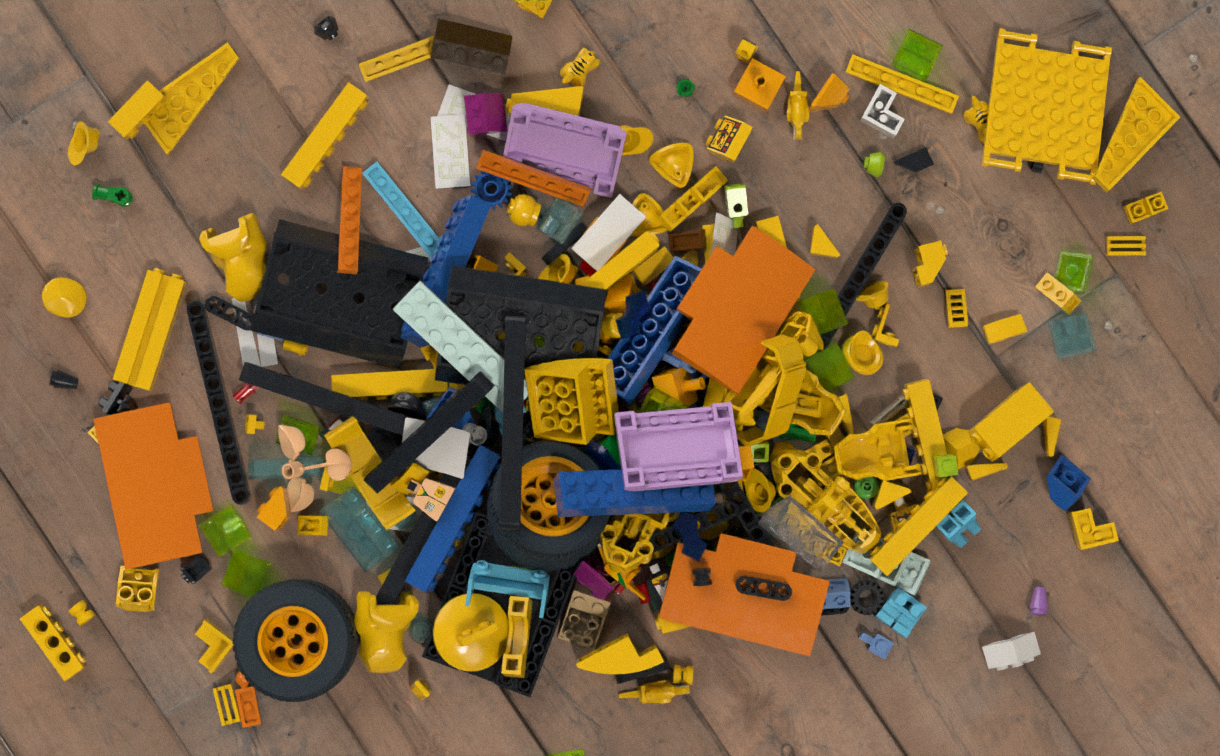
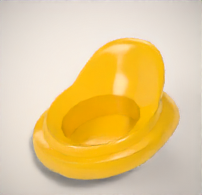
(64, 297)
(863, 353)

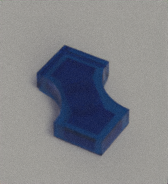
(635, 307)
(602, 456)
(692, 543)

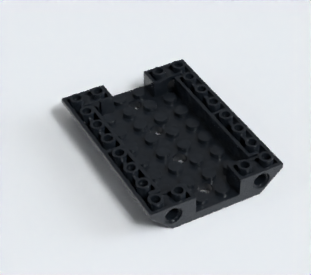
(552, 309)
(333, 318)
(481, 546)

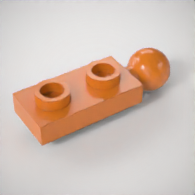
(247, 702)

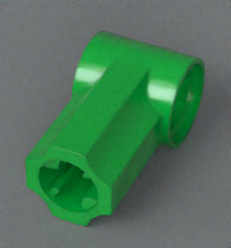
(798, 432)

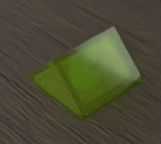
(1074, 271)
(825, 310)
(310, 431)

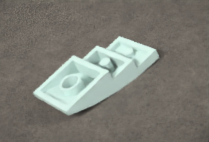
(906, 575)

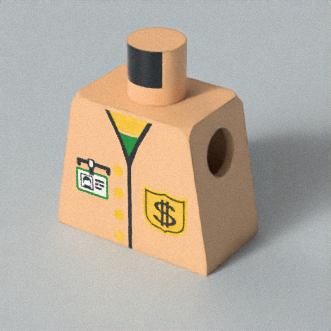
(431, 496)

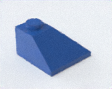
(1066, 482)

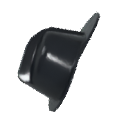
(490, 426)

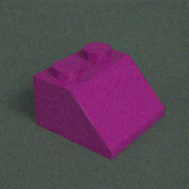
(485, 113)
(593, 575)

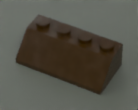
(471, 46)

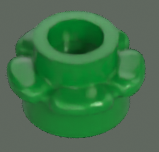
(680, 88)

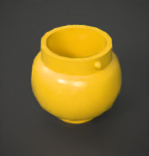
(523, 210)

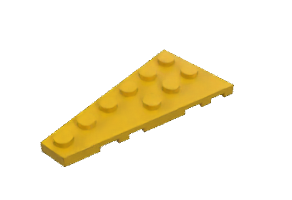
(189, 95)
(1138, 129)

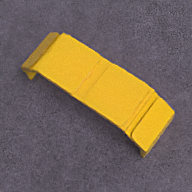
(793, 370)
(389, 504)

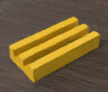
(1125, 238)
(219, 705)

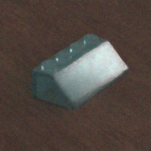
(359, 529)

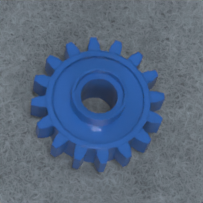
(494, 199)

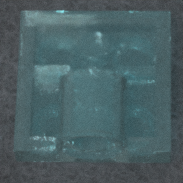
(559, 220)
(1072, 336)

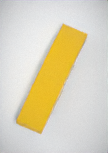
(693, 198)

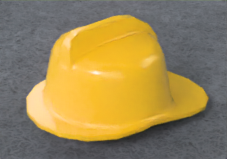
(637, 140)
(83, 141)
(560, 270)
(874, 294)
(759, 491)

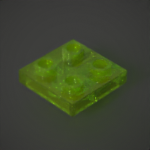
(225, 531)

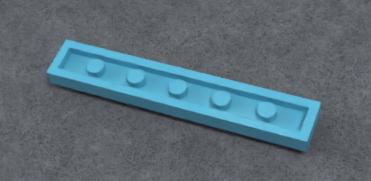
(402, 208)

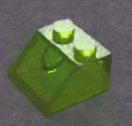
(917, 55)
(830, 367)
(245, 573)

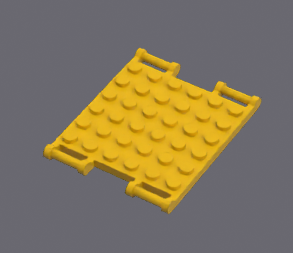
(1046, 106)

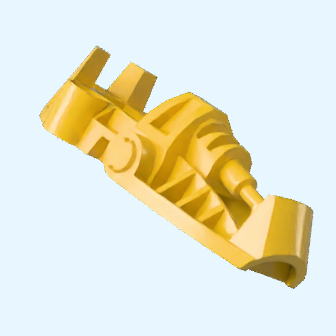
(768, 372)
(832, 503)
(636, 523)

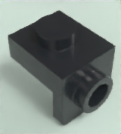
(195, 569)

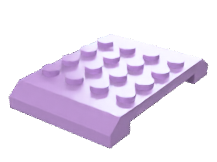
(566, 146)
(678, 447)

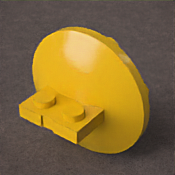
(471, 635)

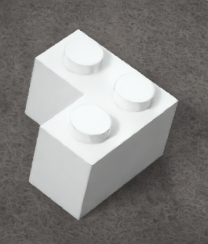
(879, 116)
(1011, 651)

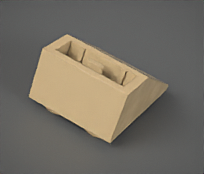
(584, 617)

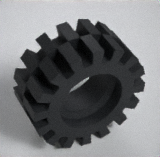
(878, 597)

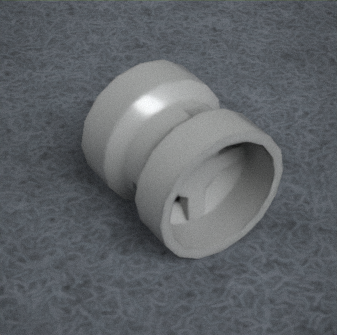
(478, 433)

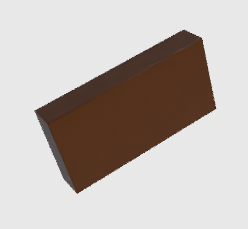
(687, 240)

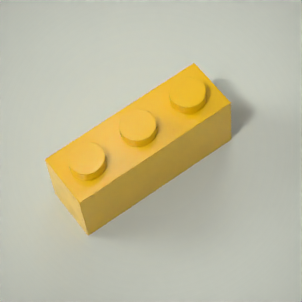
(137, 110)

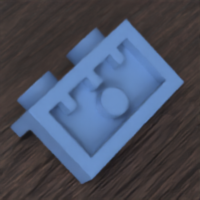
(837, 594)

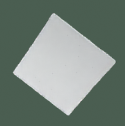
(446, 453)

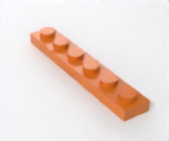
(533, 178)
(349, 220)

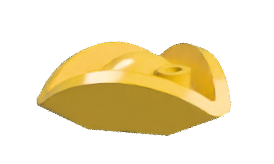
(674, 163)
(651, 210)

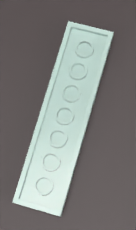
(453, 339)

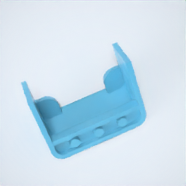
(508, 581)

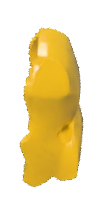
(239, 256)
(831, 412)
(877, 453)
(383, 631)

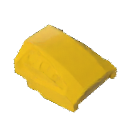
(137, 589)

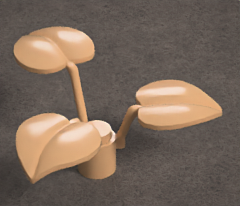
(299, 492)

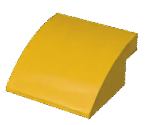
(572, 399)
(620, 657)

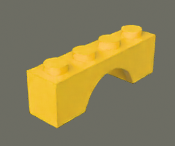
(519, 626)

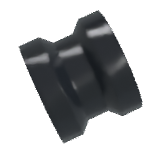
(701, 576)

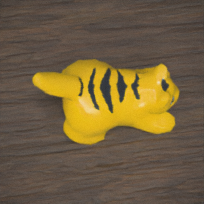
(579, 68)
(977, 117)

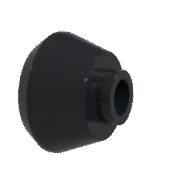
(327, 28)

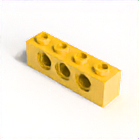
(43, 639)

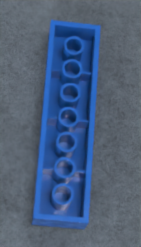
(453, 250)
(640, 354)
(604, 494)
(453, 520)

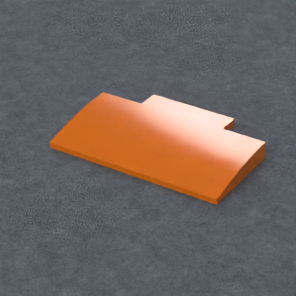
(738, 306)
(153, 484)
(724, 610)

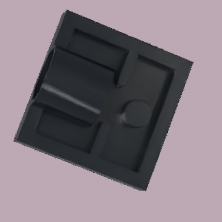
(384, 441)

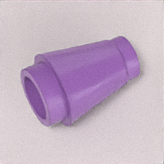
(1039, 602)

